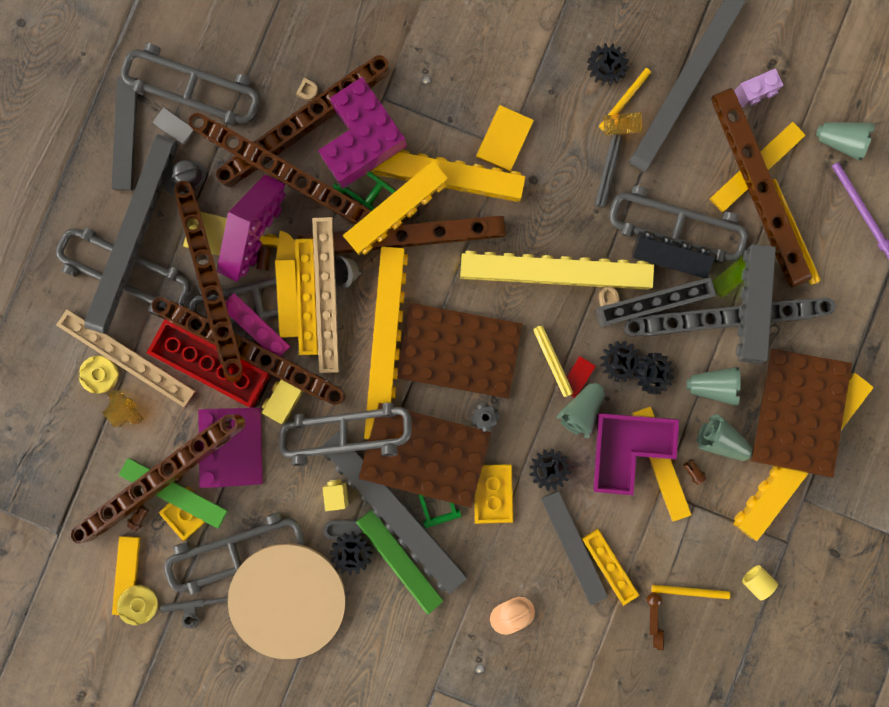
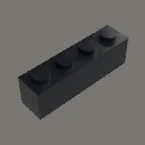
(672, 254)

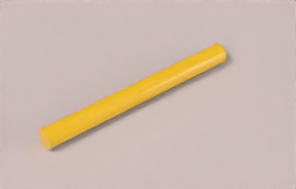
(627, 96)
(690, 591)

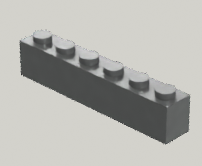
(655, 302)
(756, 304)

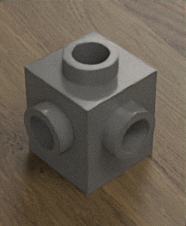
(477, 417)

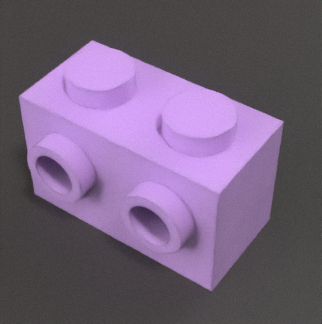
(758, 88)

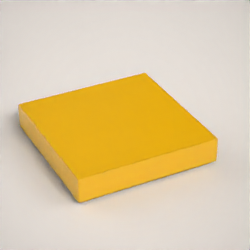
(180, 520)

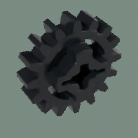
(611, 57)
(615, 354)
(654, 373)
(553, 461)
(346, 559)

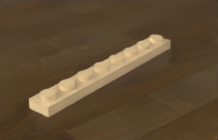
(325, 294)
(127, 359)

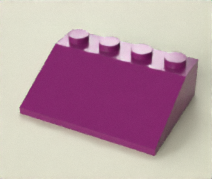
(237, 460)

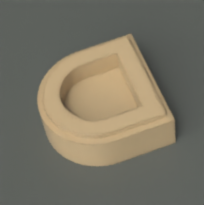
(308, 90)
(608, 296)

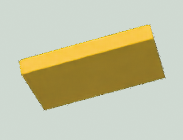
(504, 138)
(494, 495)

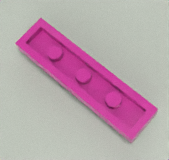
(255, 325)

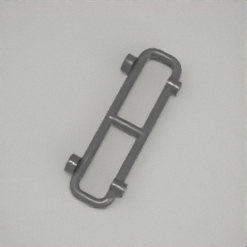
(151, 53)
(639, 194)
(73, 267)
(254, 287)
(387, 446)
(183, 551)

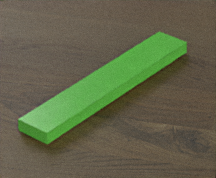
(179, 496)
(399, 562)

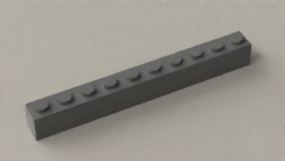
(399, 520)

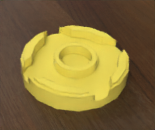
(98, 374)
(137, 605)

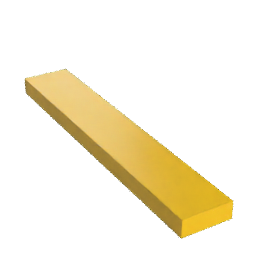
(771, 154)
(306, 297)
(667, 480)

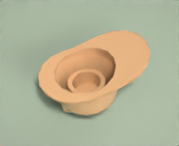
(512, 615)

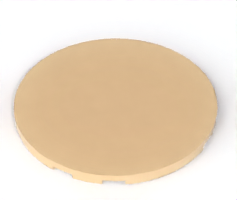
(286, 601)

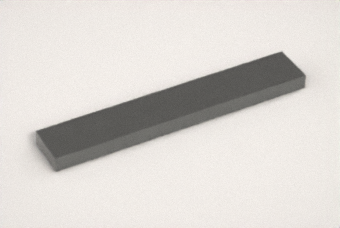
(124, 136)
(574, 547)

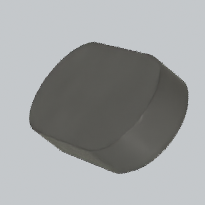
(338, 527)

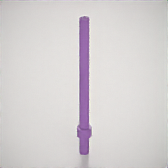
(883, 243)

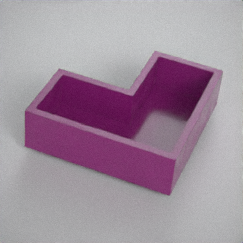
(369, 138)
(247, 224)
(621, 440)

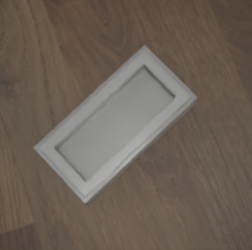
(173, 126)

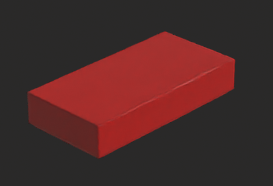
(579, 375)

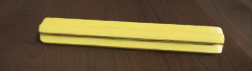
(553, 361)

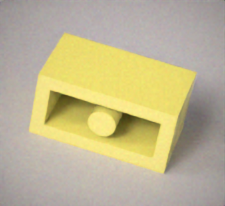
(282, 401)
(335, 495)

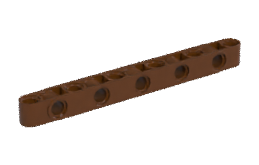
(302, 121)
(280, 170)
(754, 173)
(424, 233)
(208, 280)
(250, 352)
(157, 478)

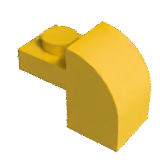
(285, 245)

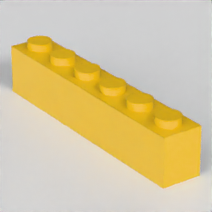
(396, 207)

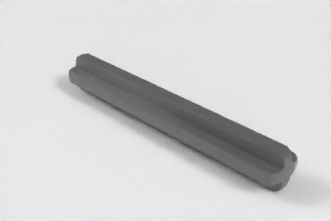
(608, 171)

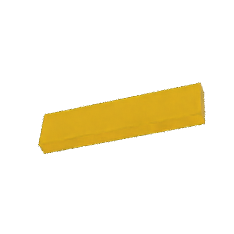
(287, 297)
(126, 567)
(610, 567)

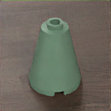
(847, 137)
(717, 385)
(583, 410)
(723, 439)

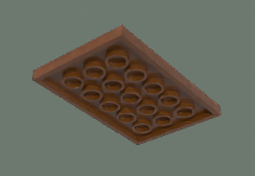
(459, 350)
(801, 413)
(436, 462)

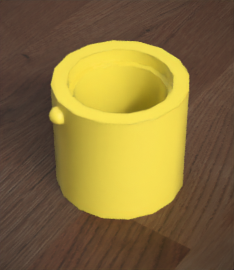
(760, 582)

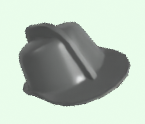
(186, 170)
(346, 271)

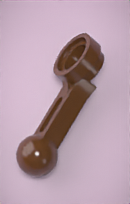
(654, 600)

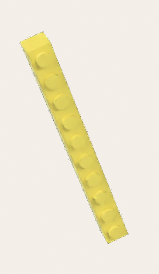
(556, 271)

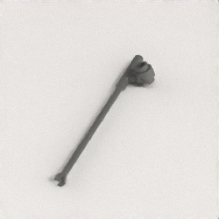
(190, 609)

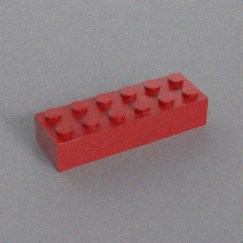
(201, 361)

